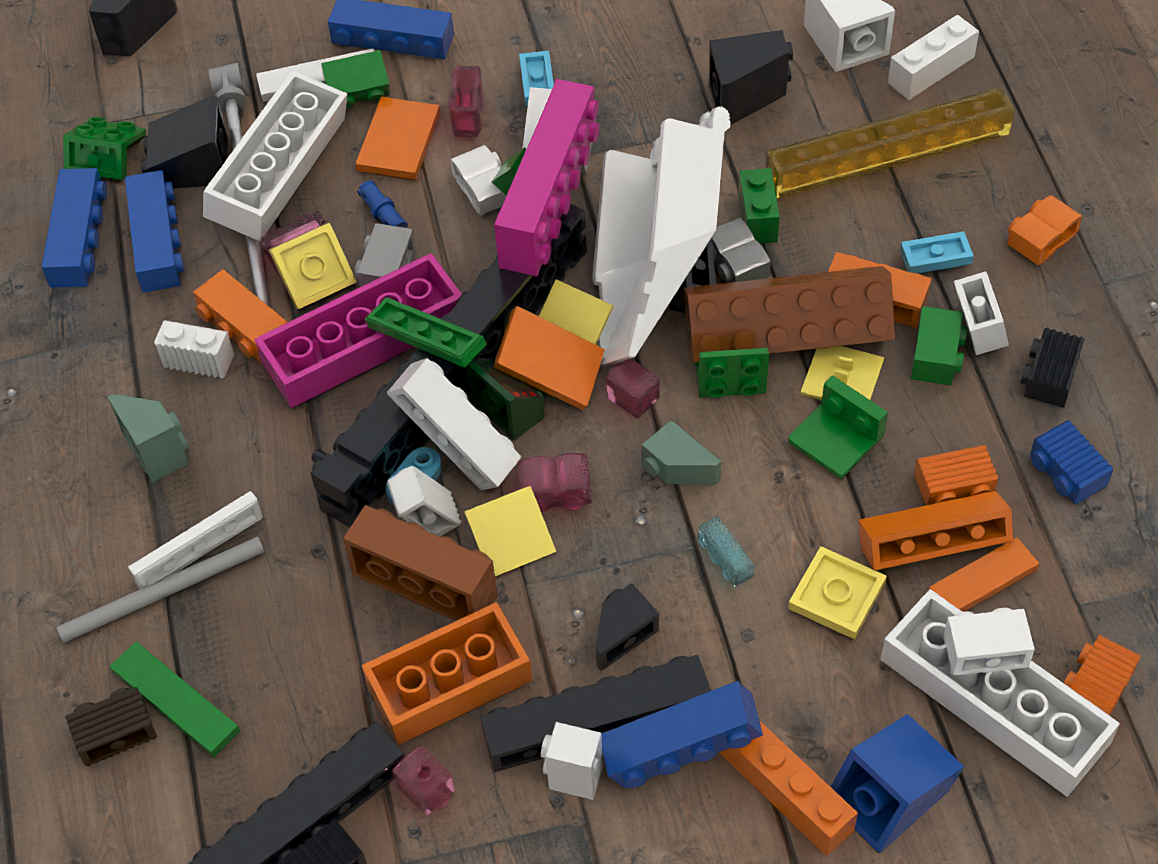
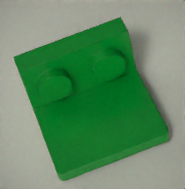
(100, 146)
(732, 372)
(840, 428)

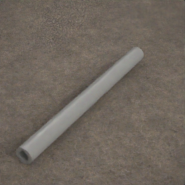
(160, 589)

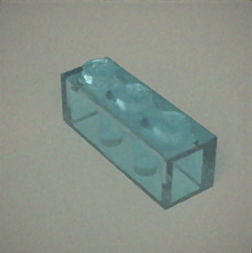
(725, 551)

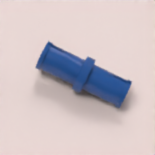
(381, 207)

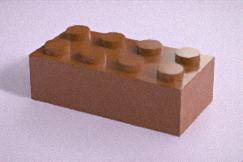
(419, 564)

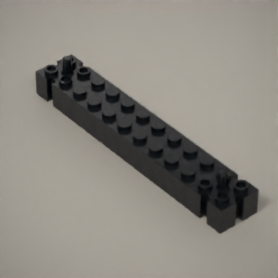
(383, 431)

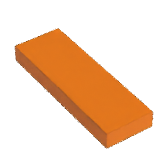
(987, 575)

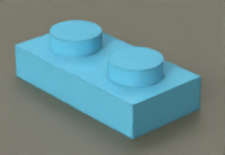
(535, 71)
(936, 253)

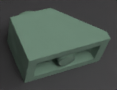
(679, 458)

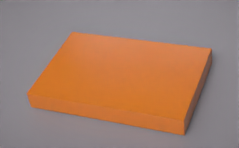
(398, 138)
(549, 358)

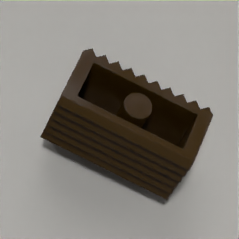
(110, 725)

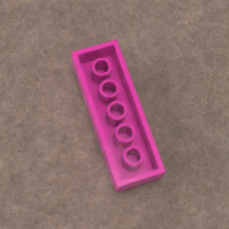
(546, 178)
(335, 339)

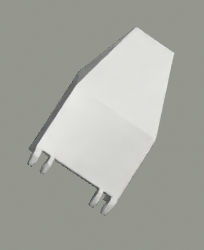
(654, 226)

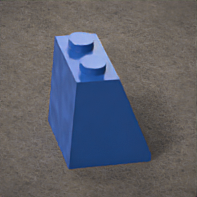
(895, 780)

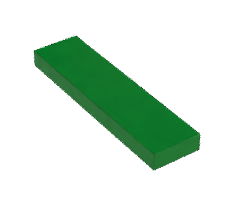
(425, 332)
(175, 699)

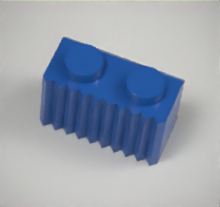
(1070, 462)

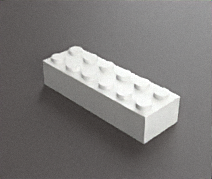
(274, 155)
(1016, 709)

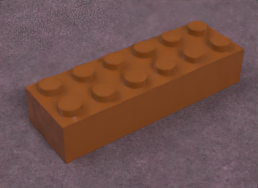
(791, 312)

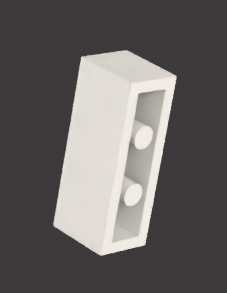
(933, 57)

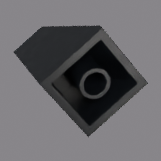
(128, 24)
(749, 72)
(187, 144)

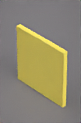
(576, 311)
(849, 365)
(511, 530)

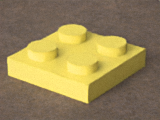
(312, 265)
(837, 592)

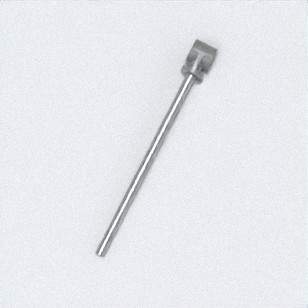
(229, 87)

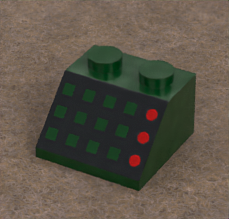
(503, 398)

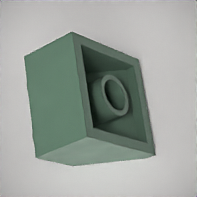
(151, 434)

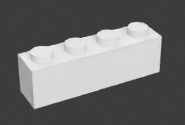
(454, 424)

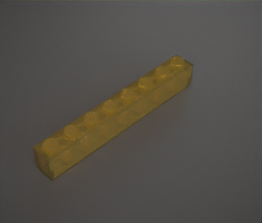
(890, 141)

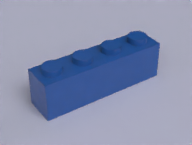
(391, 28)
(74, 228)
(153, 231)
(681, 735)

